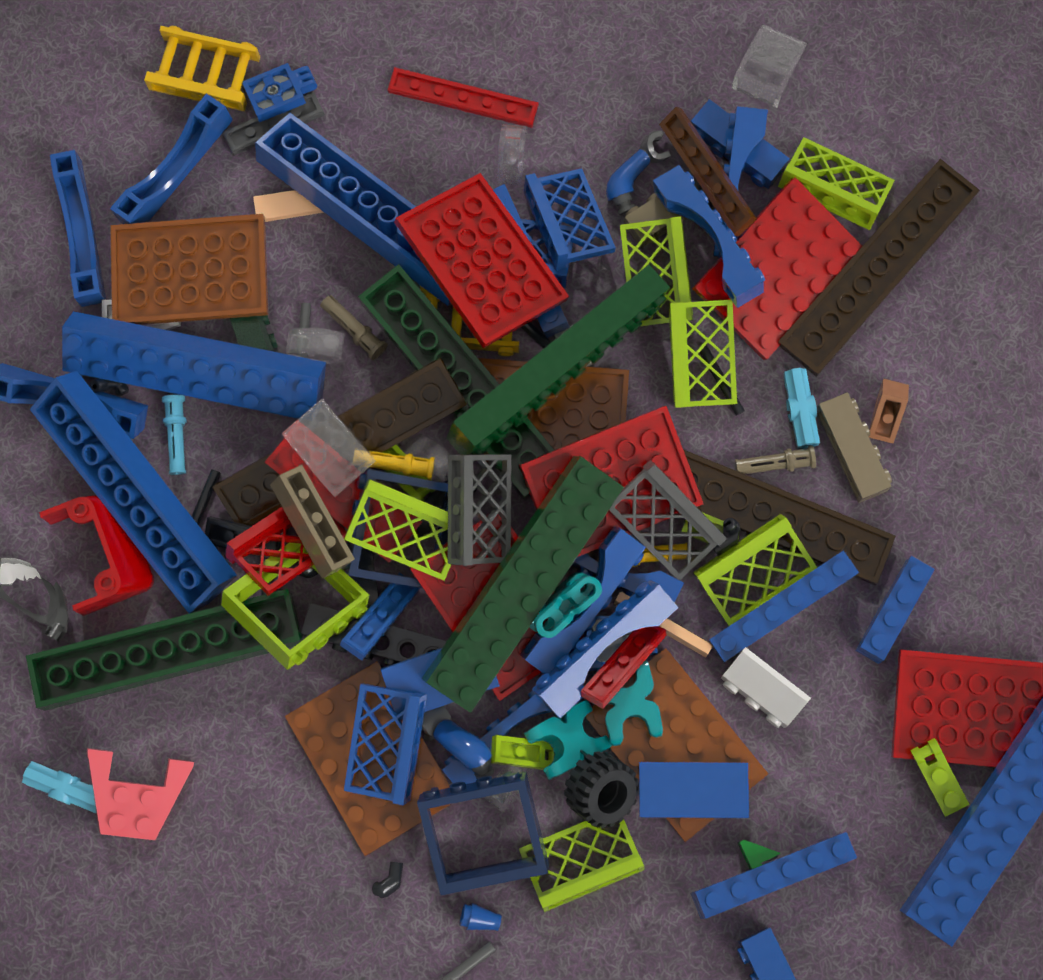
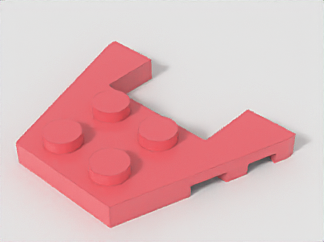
(130, 807)

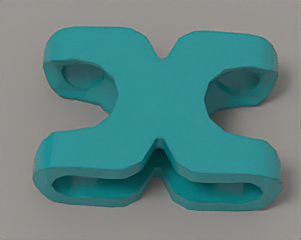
(566, 603)
(632, 703)
(567, 739)

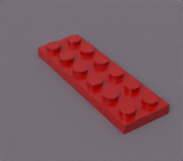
(340, 507)

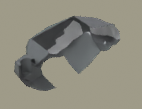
(58, 610)

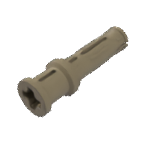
(361, 334)
(789, 456)

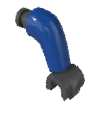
(622, 180)
(458, 741)

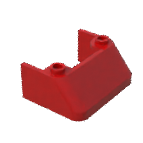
(128, 570)

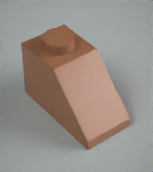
(888, 410)

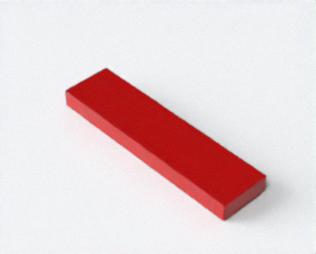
(622, 665)

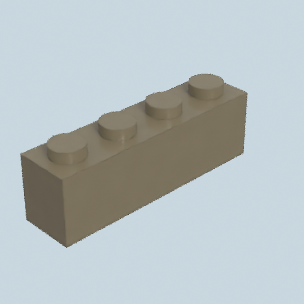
(652, 211)
(853, 447)
(312, 521)

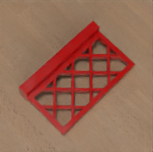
(257, 536)

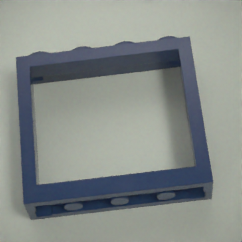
(352, 568)
(494, 873)

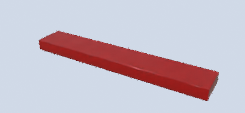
(463, 97)

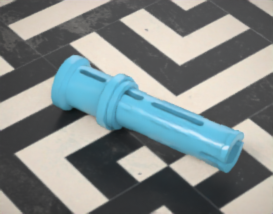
(174, 421)

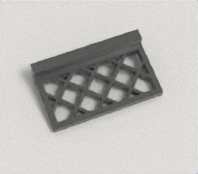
(683, 505)
(463, 509)

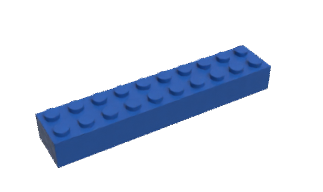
(343, 192)
(191, 365)
(132, 491)
(983, 838)

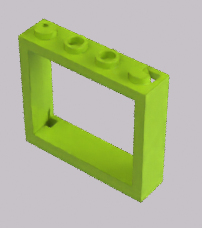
(245, 587)

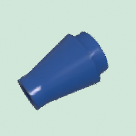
(479, 918)

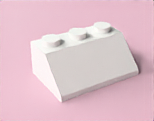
(764, 689)

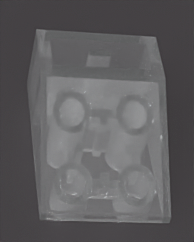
(768, 65)
(328, 447)

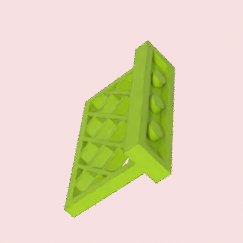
(830, 195)
(678, 261)
(680, 349)
(408, 505)
(738, 555)
(593, 880)

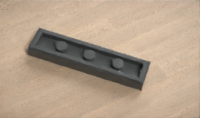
(247, 133)

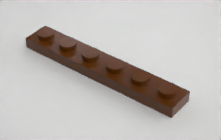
(707, 171)

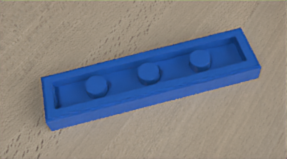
(378, 619)

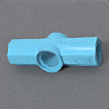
(801, 408)
(60, 786)

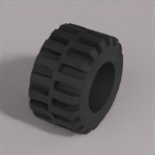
(617, 793)

